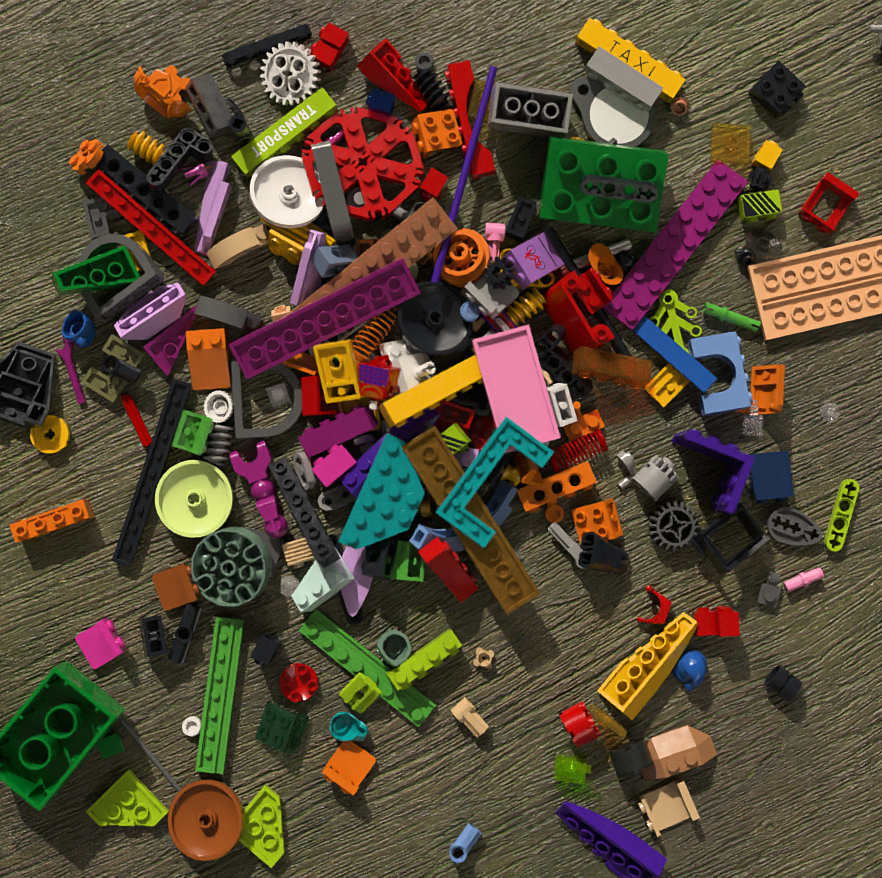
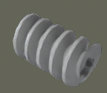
(218, 445)

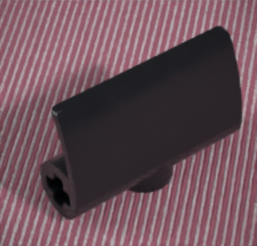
(239, 125)

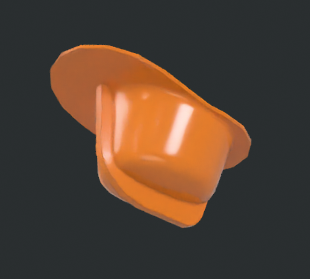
(606, 264)

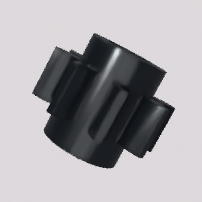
(759, 179)

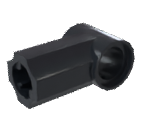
(122, 370)

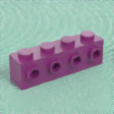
(338, 431)

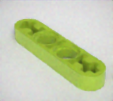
(838, 514)

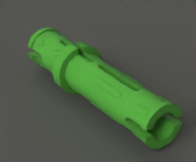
(731, 317)

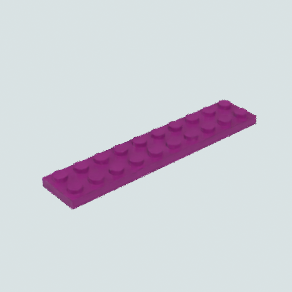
(675, 244)
(324, 318)

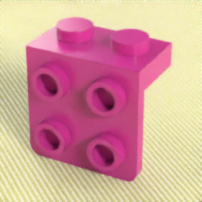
(101, 643)

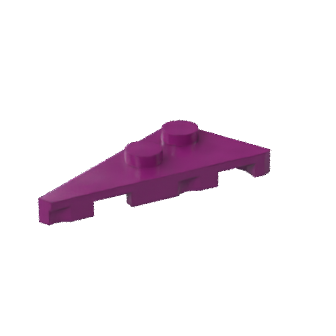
(167, 344)

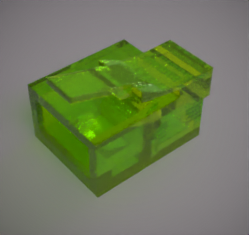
(570, 768)

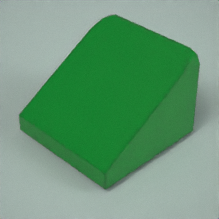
(110, 746)

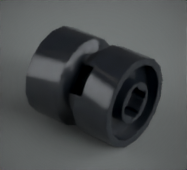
(780, 680)

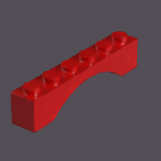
(461, 81)

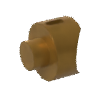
(425, 508)

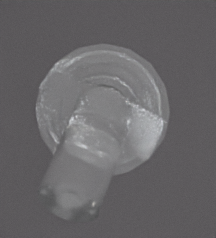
(830, 411)

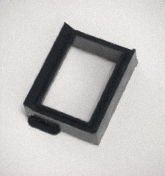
(705, 546)

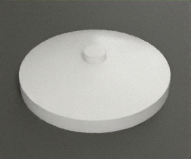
(283, 193)

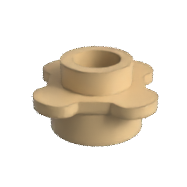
(479, 661)

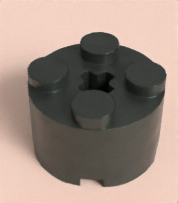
(631, 756)

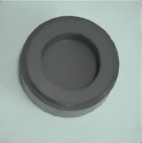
(423, 61)

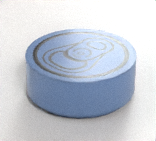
(469, 311)

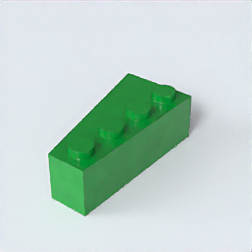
(98, 273)

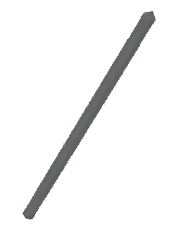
(149, 753)

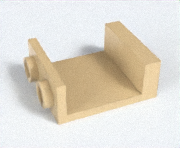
(667, 806)

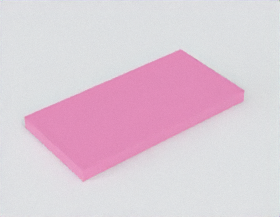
(516, 382)

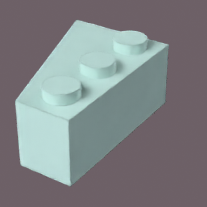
(321, 584)

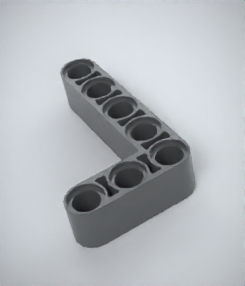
(333, 193)

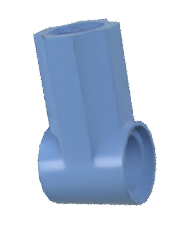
(464, 841)

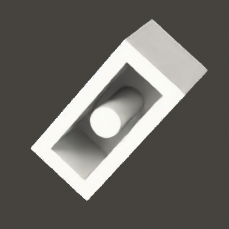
(561, 404)

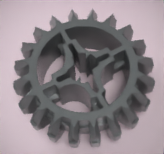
(670, 518)

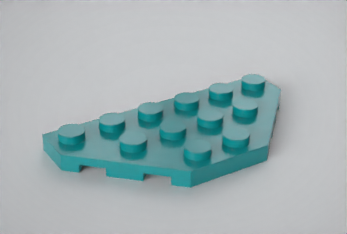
(386, 499)

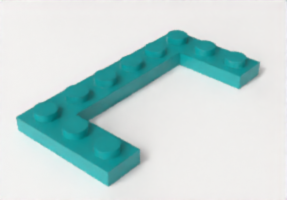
(453, 506)

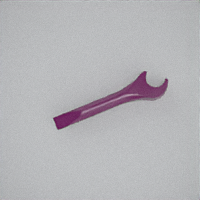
(67, 356)

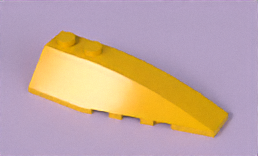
(643, 673)

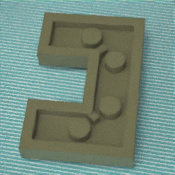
(111, 385)

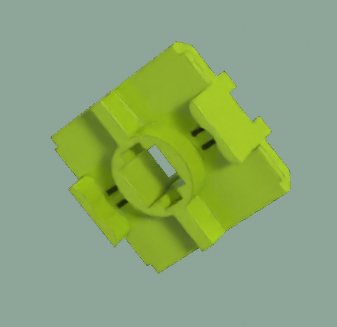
(354, 698)

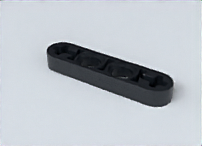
(618, 191)

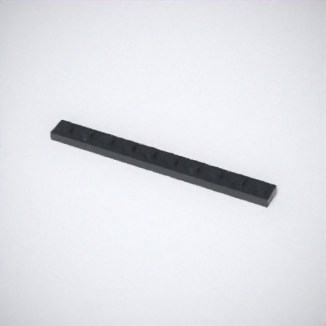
(151, 473)

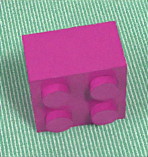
(334, 465)

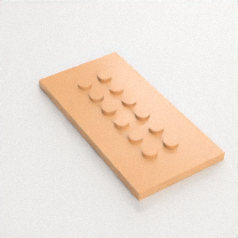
(818, 288)

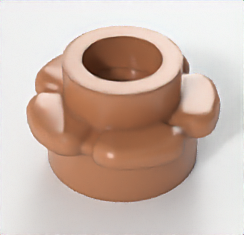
(679, 110)

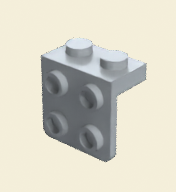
(490, 300)

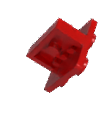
(593, 292)

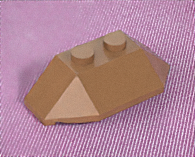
(678, 752)

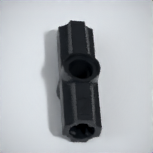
(180, 644)

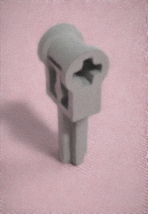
(563, 538)

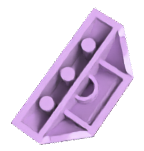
(152, 313)

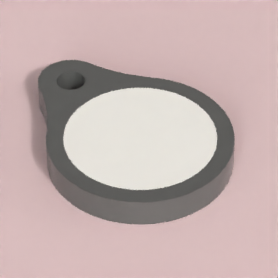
(610, 116)

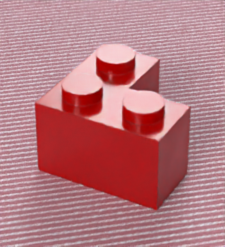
(716, 622)

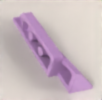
(213, 205)
(308, 278)

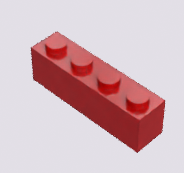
(448, 569)

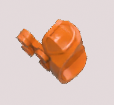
(162, 91)

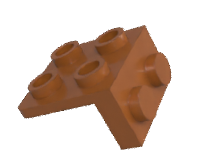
(176, 586)

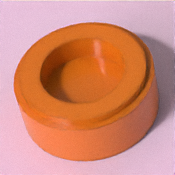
(554, 513)

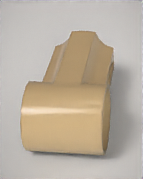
(467, 714)

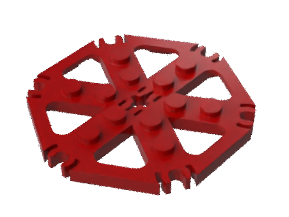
(374, 155)

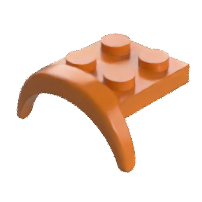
(767, 388)

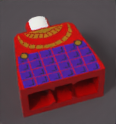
(377, 382)

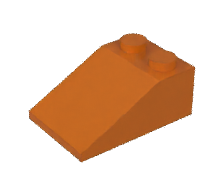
(209, 359)

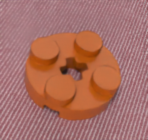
(87, 156)

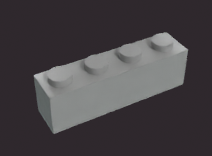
(623, 79)

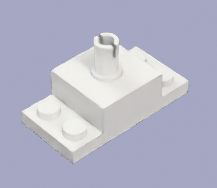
(413, 365)

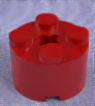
(579, 724)

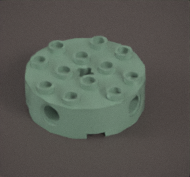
(217, 577)

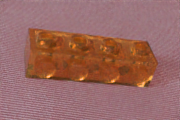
(611, 367)

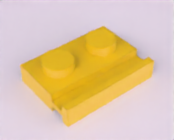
(666, 385)

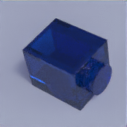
(381, 102)

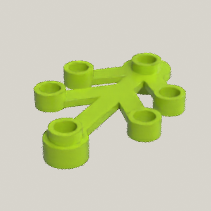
(675, 321)

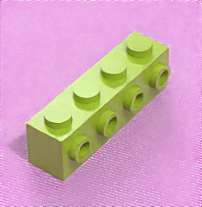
(423, 659)

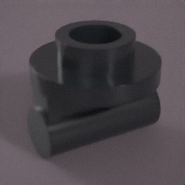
(745, 256)

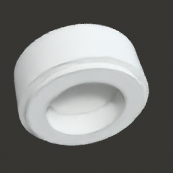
(191, 726)

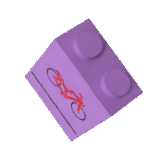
(534, 260)

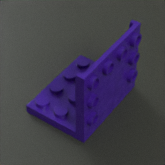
(736, 472)

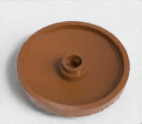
(206, 820)

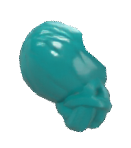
(347, 727)

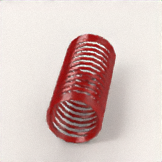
(601, 440)

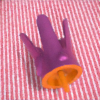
(198, 169)

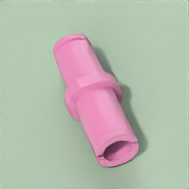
(803, 579)

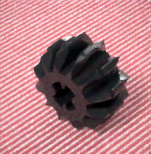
(495, 268)

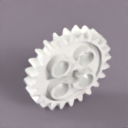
(274, 71)

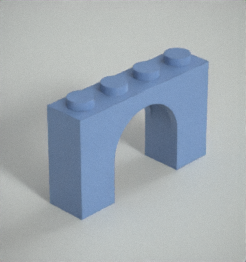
(726, 348)

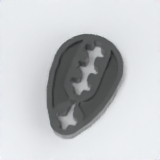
(793, 516)

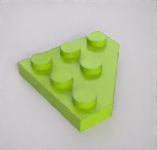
(127, 804)
(264, 826)

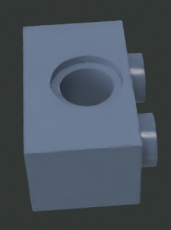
(333, 259)

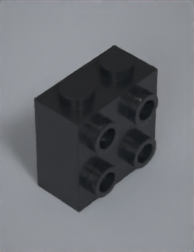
(777, 90)

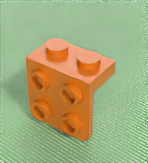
(436, 132)
(348, 766)

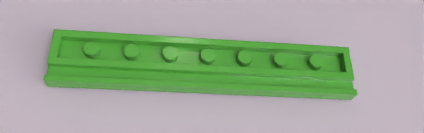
(358, 659)
(219, 695)

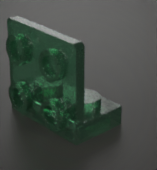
(281, 728)

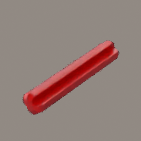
(136, 420)

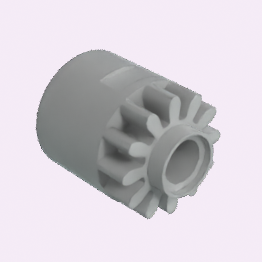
(656, 477)

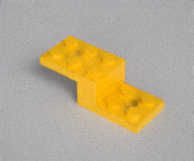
(341, 382)

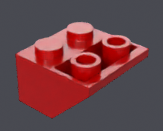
(452, 414)

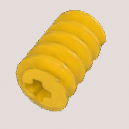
(145, 148)
(525, 306)

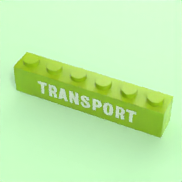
(285, 132)

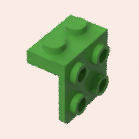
(193, 432)

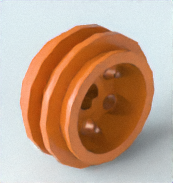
(464, 242)

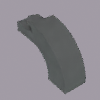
(227, 314)

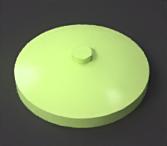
(194, 498)

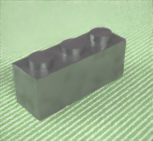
(210, 104)

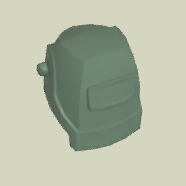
(394, 647)

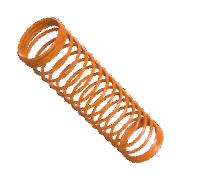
(359, 357)

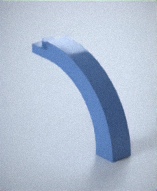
(497, 506)

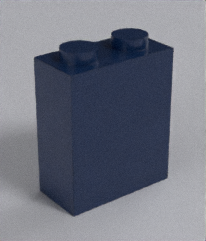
(770, 477)

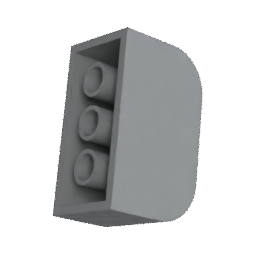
(529, 110)

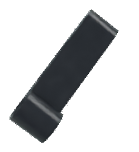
(175, 162)
(565, 363)

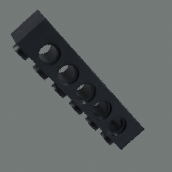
(186, 218)
(304, 512)
(384, 566)

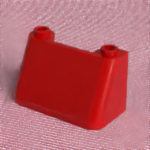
(564, 311)

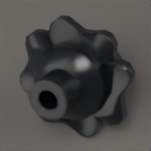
(626, 261)

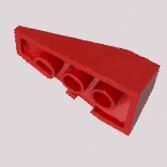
(387, 71)

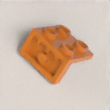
(599, 518)

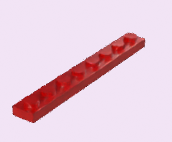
(150, 227)

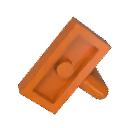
(585, 423)

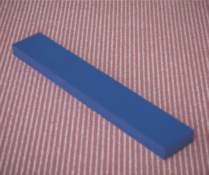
(674, 354)

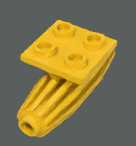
(291, 241)

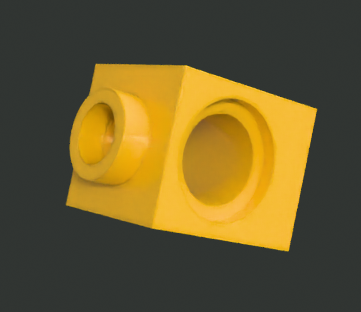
(767, 155)

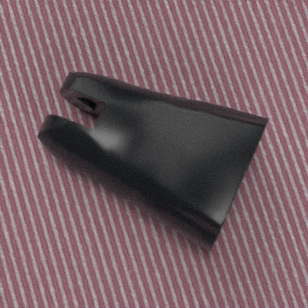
(601, 555)

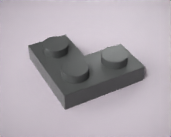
(96, 214)

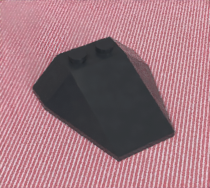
(26, 385)

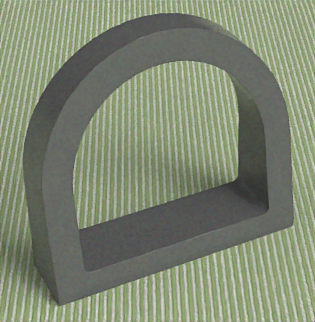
(133, 291)
(239, 431)

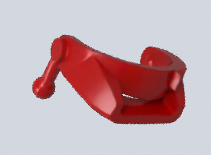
(664, 609)

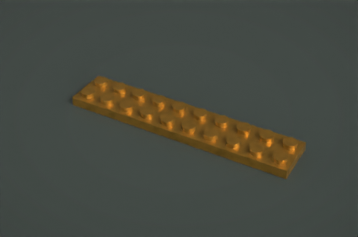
(497, 560)

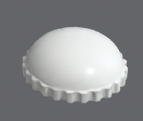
(218, 406)

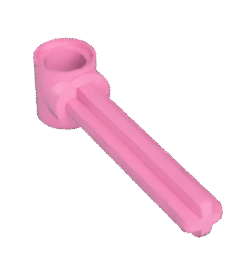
(494, 235)

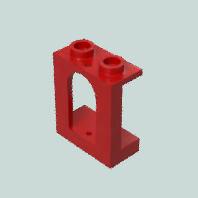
(839, 188)

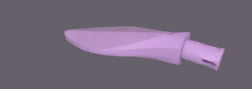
(356, 590)

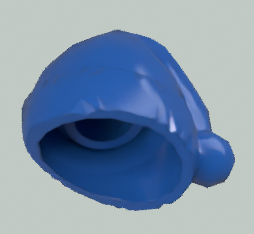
(78, 329)
(690, 669)

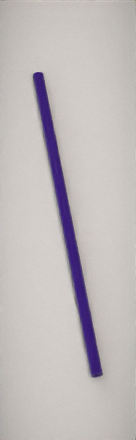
(465, 170)

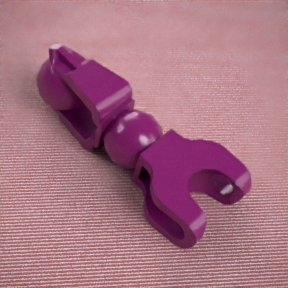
(262, 489)

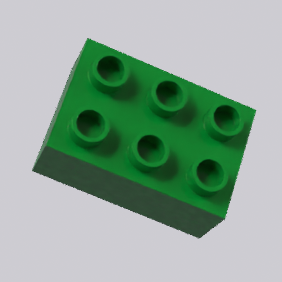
(573, 159)
(54, 734)

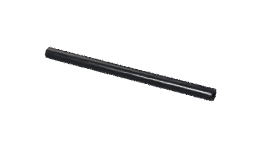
(571, 266)

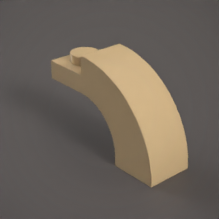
(237, 245)

